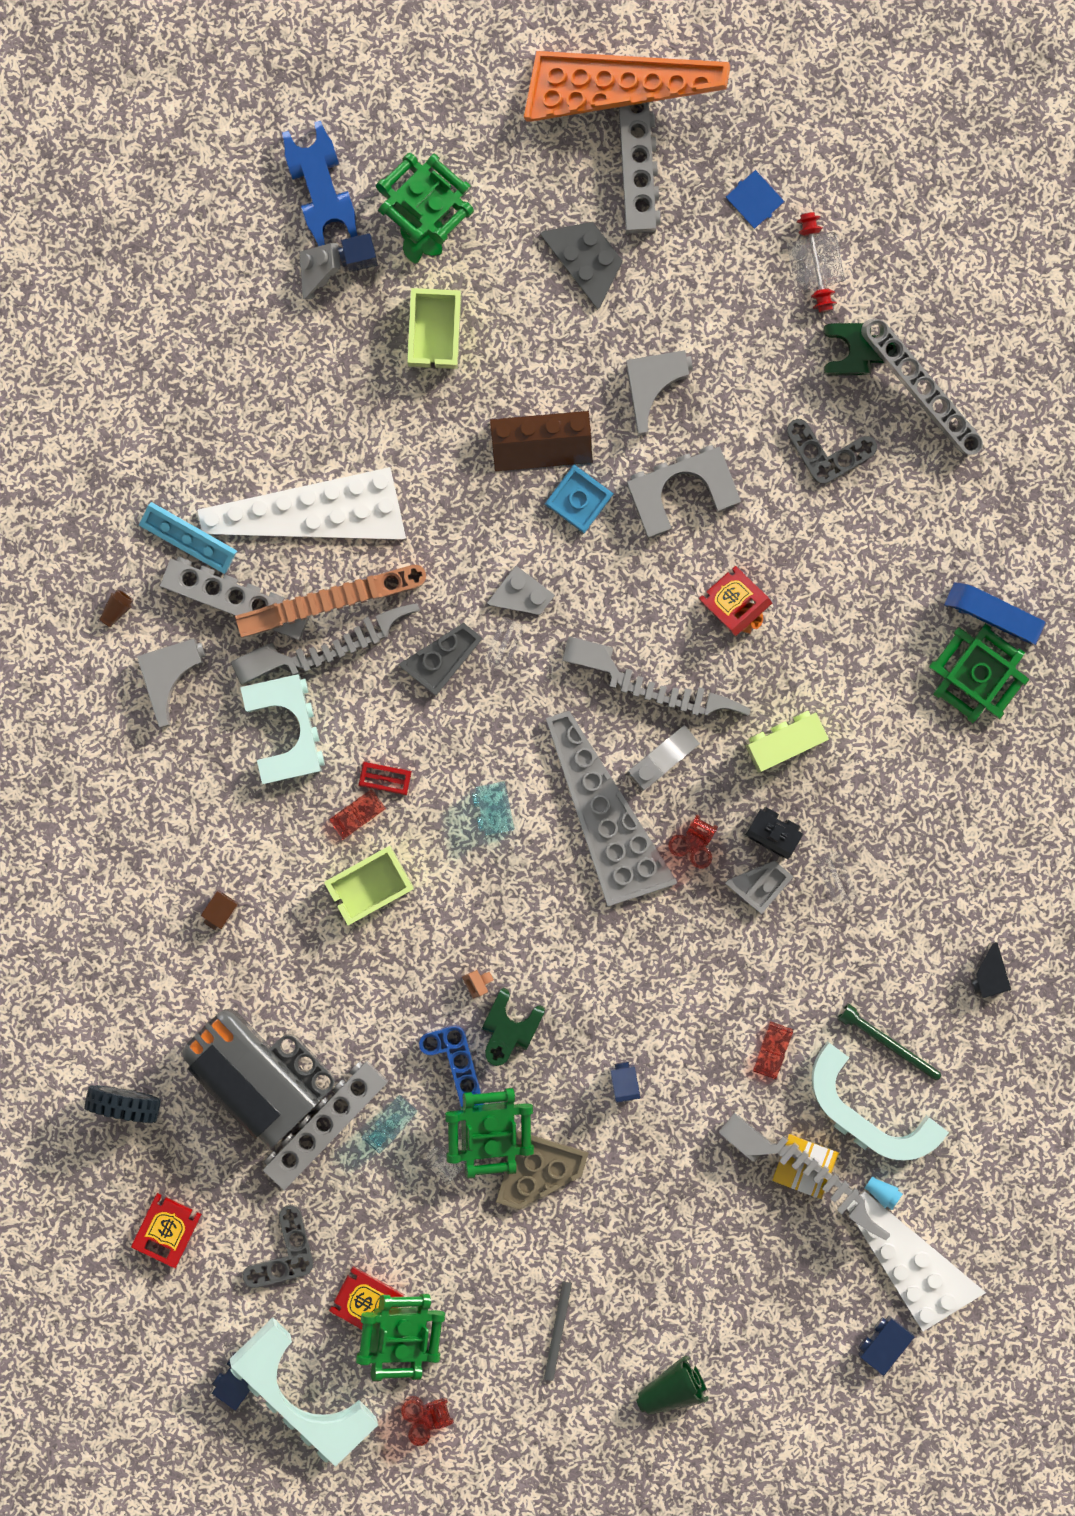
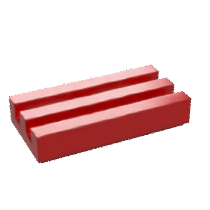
(404, 791)

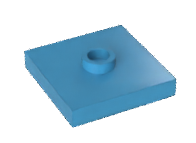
(579, 499)

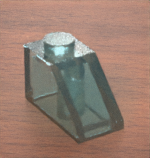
(389, 1124)

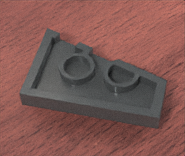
(442, 658)

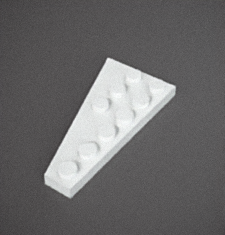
(919, 1273)

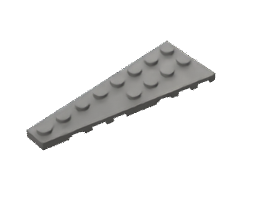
(617, 842)

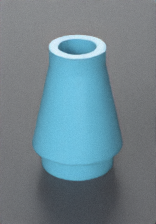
(883, 1192)

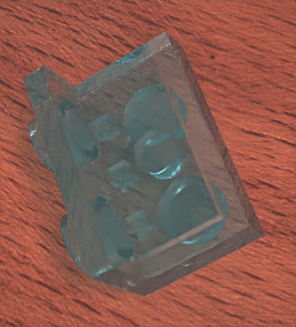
(494, 808)

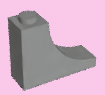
(651, 376)
(164, 669)
(663, 758)

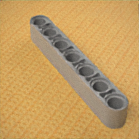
(911, 382)

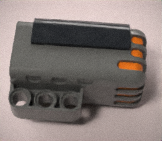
(253, 1080)

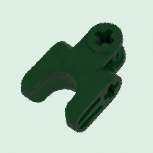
(860, 352)
(507, 1032)

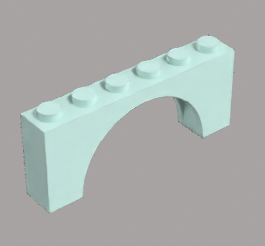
(331, 1434)

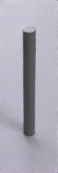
(557, 1331)

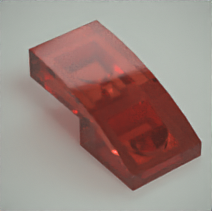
(357, 814)
(771, 1055)

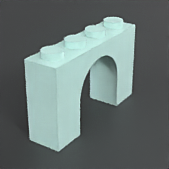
(303, 757)

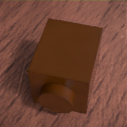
(219, 910)

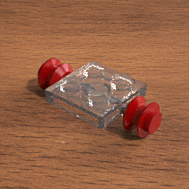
(816, 262)

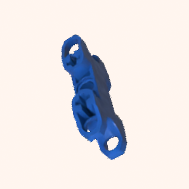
(314, 166)

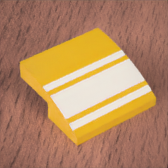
(797, 1179)

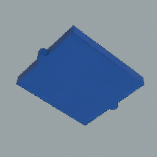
(755, 199)

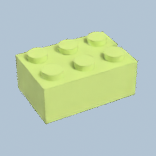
(434, 328)
(786, 741)
(369, 885)

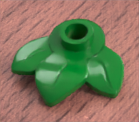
(424, 246)

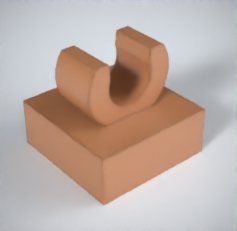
(477, 982)

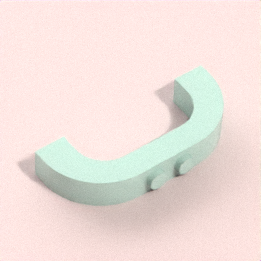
(912, 1146)

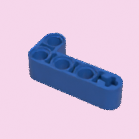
(995, 612)
(453, 1050)

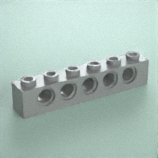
(635, 220)
(174, 581)
(284, 1174)

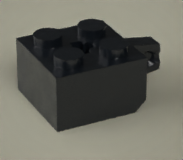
(773, 833)

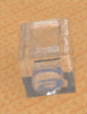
(439, 1165)

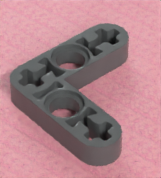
(821, 459)
(294, 1253)

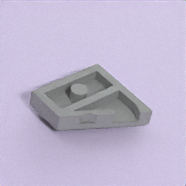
(317, 267)
(521, 593)
(760, 884)

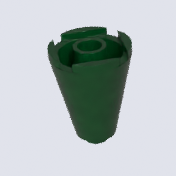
(673, 1389)

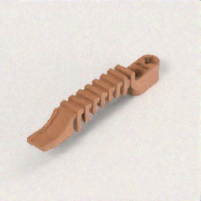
(326, 600)

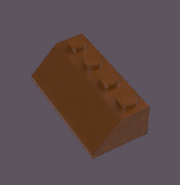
(541, 441)

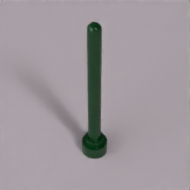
(852, 1017)

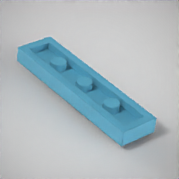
(187, 538)

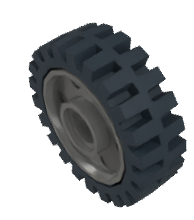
(122, 1104)

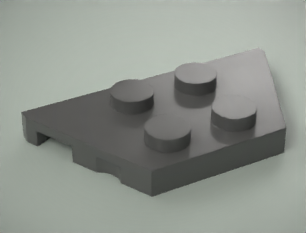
(586, 257)

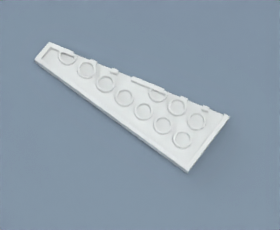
(338, 508)

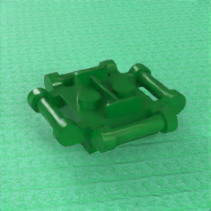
(424, 199)
(979, 673)
(489, 1132)
(400, 1336)

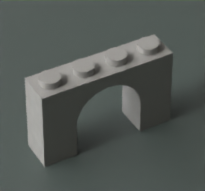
(707, 466)

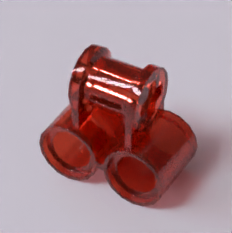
(695, 841)
(426, 1418)

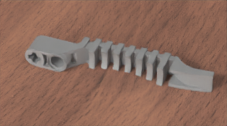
(599, 657)
(267, 658)
(754, 1145)

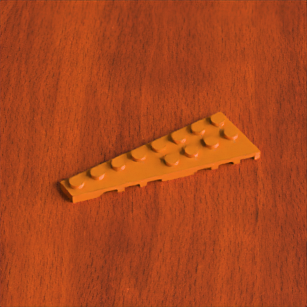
(594, 82)

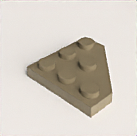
(541, 1173)

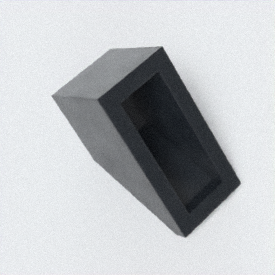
(990, 973)

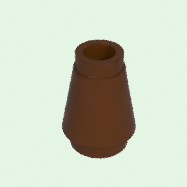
(115, 607)

